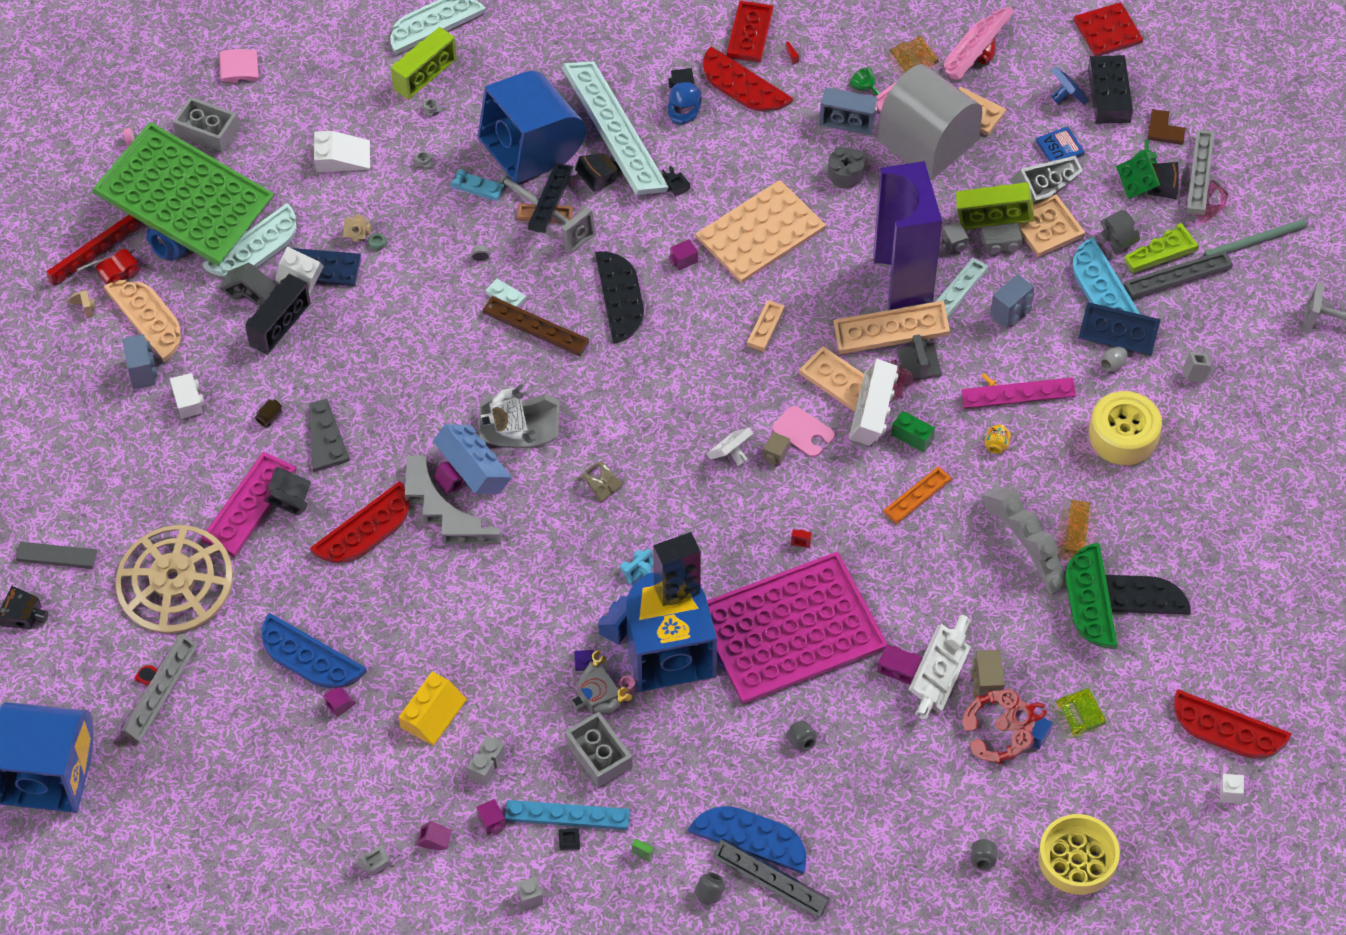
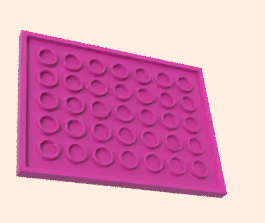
(793, 627)

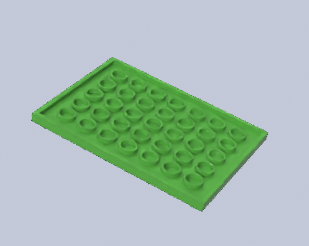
(183, 193)

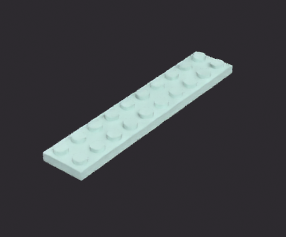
(615, 128)

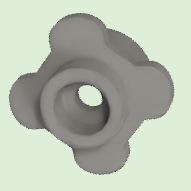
(431, 103)
(423, 155)

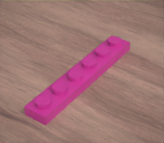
(1018, 392)

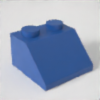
(614, 624)

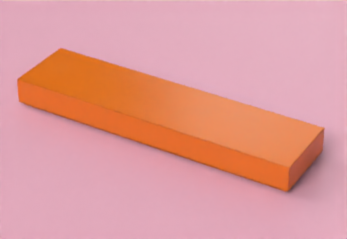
(917, 495)

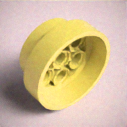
(1093, 837)

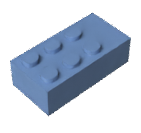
(472, 459)

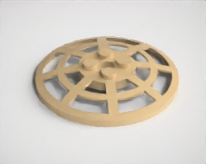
(178, 586)

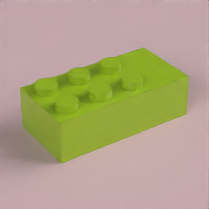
(423, 63)
(995, 206)

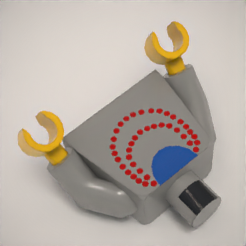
(598, 690)

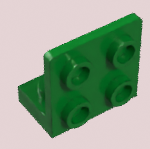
(1138, 174)

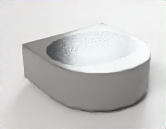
(480, 253)

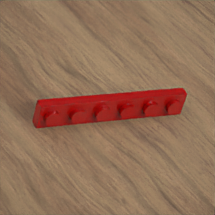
(93, 248)

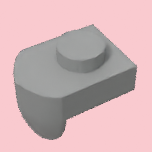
(374, 861)

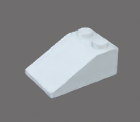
(340, 152)

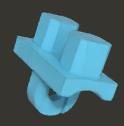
(641, 559)

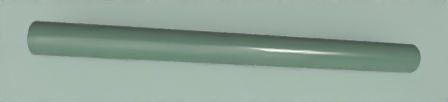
(1258, 238)

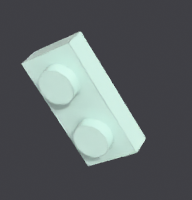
(506, 293)

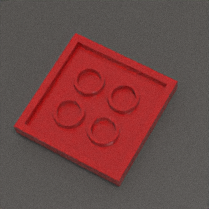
(1108, 29)

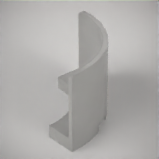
(540, 415)

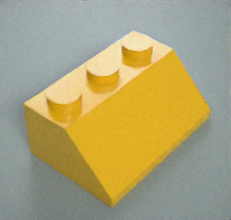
(432, 708)

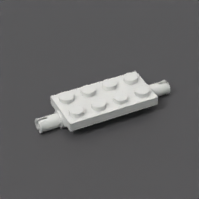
(940, 667)

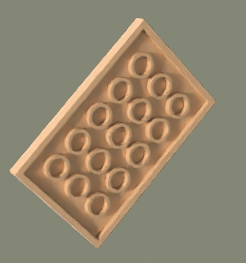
(760, 231)

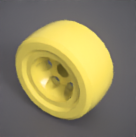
(1118, 442)

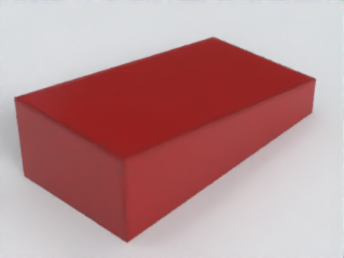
(792, 53)

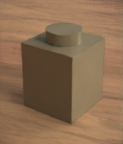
(776, 448)

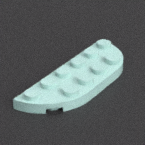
(422, 22)
(259, 242)

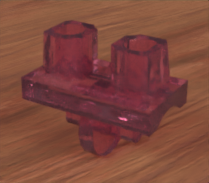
(903, 377)

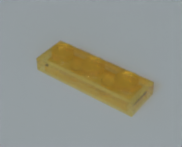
(1077, 526)

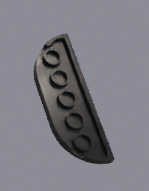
(620, 295)
(1146, 595)

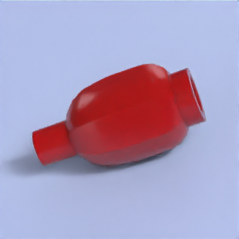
(988, 53)

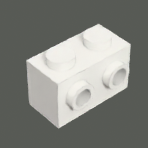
(186, 395)

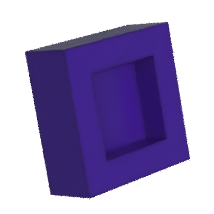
(582, 659)

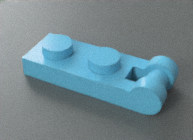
(477, 185)

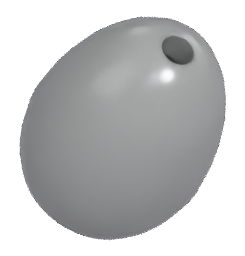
(1114, 359)

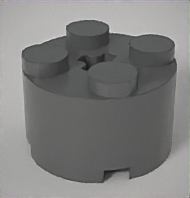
(845, 167)
(1120, 231)

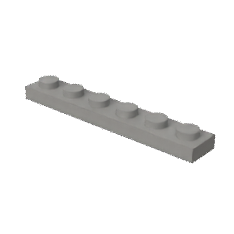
(1200, 172)
(159, 688)

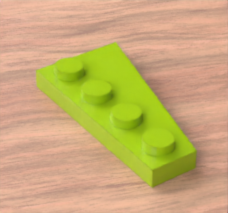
(1166, 248)

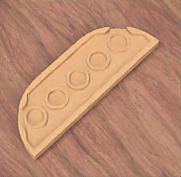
(147, 315)

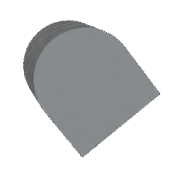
(928, 120)

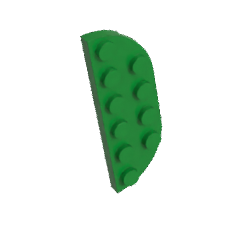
(1090, 597)

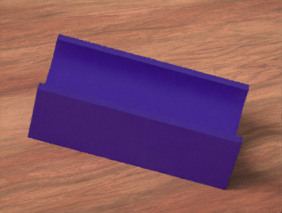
(908, 233)

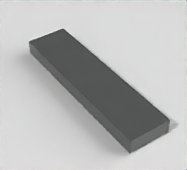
(56, 555)

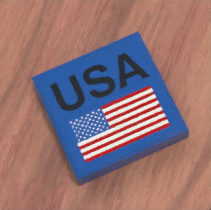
(1060, 145)

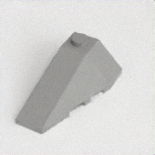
(1048, 177)

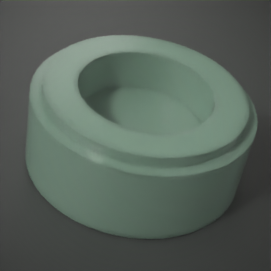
(377, 241)

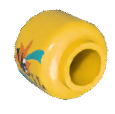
(997, 439)

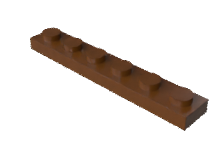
(536, 326)

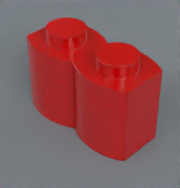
(118, 267)

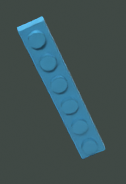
(567, 815)

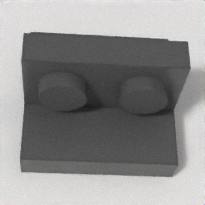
(920, 359)

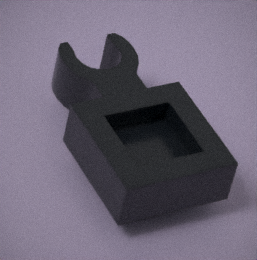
(676, 182)

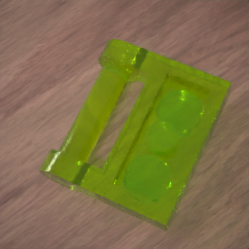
(1087, 709)

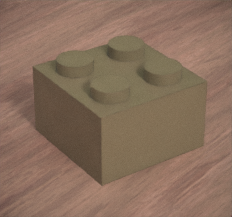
(987, 672)

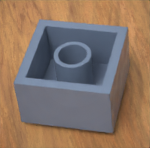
(1012, 301)
(139, 361)

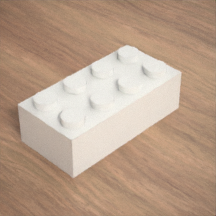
(873, 402)

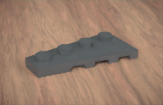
(326, 439)

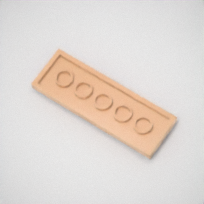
(891, 327)

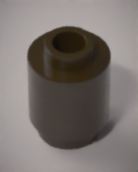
(268, 413)

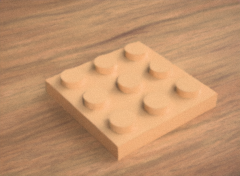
(1051, 227)

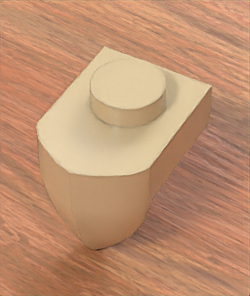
(83, 298)

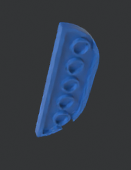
(308, 655)
(754, 834)

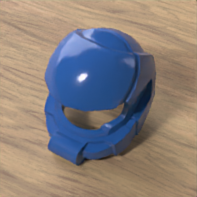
(684, 96)
(173, 249)

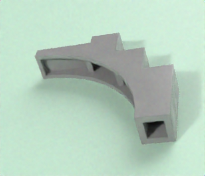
(1025, 525)

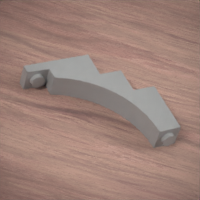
(456, 525)

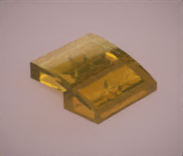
(913, 54)

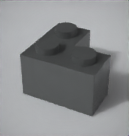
(249, 282)

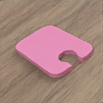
(801, 429)

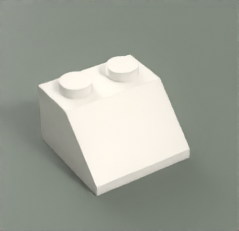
(299, 266)

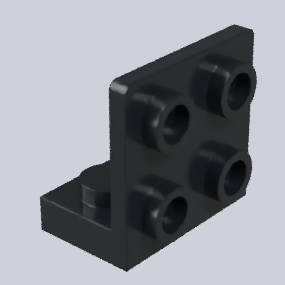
(287, 491)

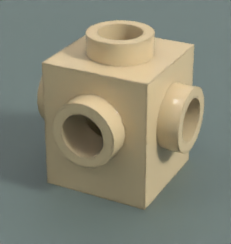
(351, 231)

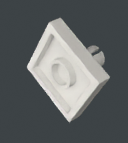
(730, 445)

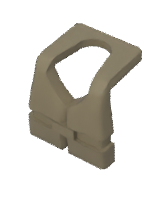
(605, 484)

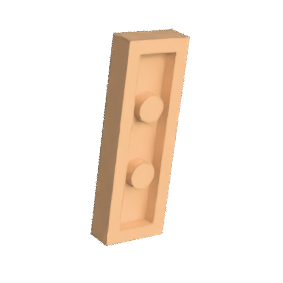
(765, 326)

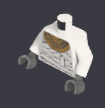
(508, 415)

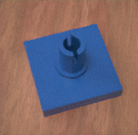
(1069, 86)

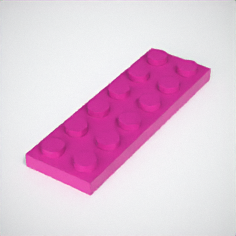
(246, 505)

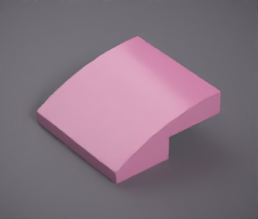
(238, 65)

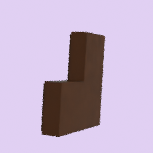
(1161, 131)

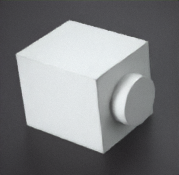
(1231, 788)

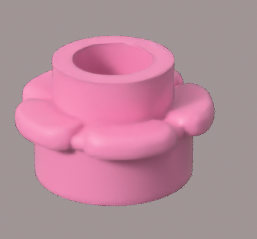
(627, 680)

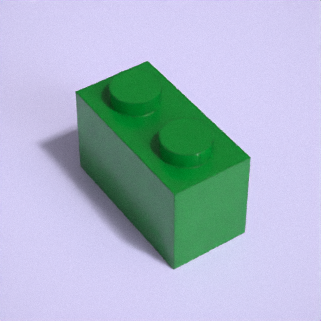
(913, 431)

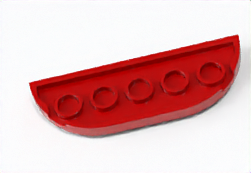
(742, 83)
(365, 527)
(1227, 727)

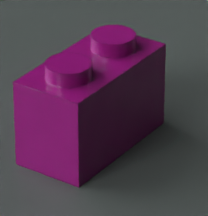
(898, 664)

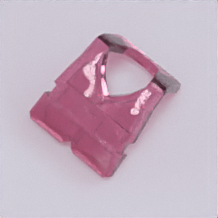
(1212, 209)

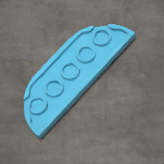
(1099, 279)

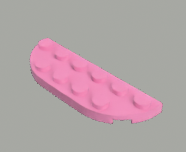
(975, 42)

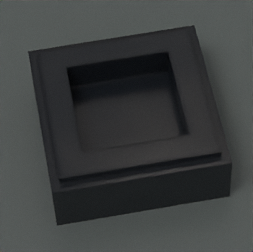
(569, 839)

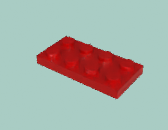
(750, 31)

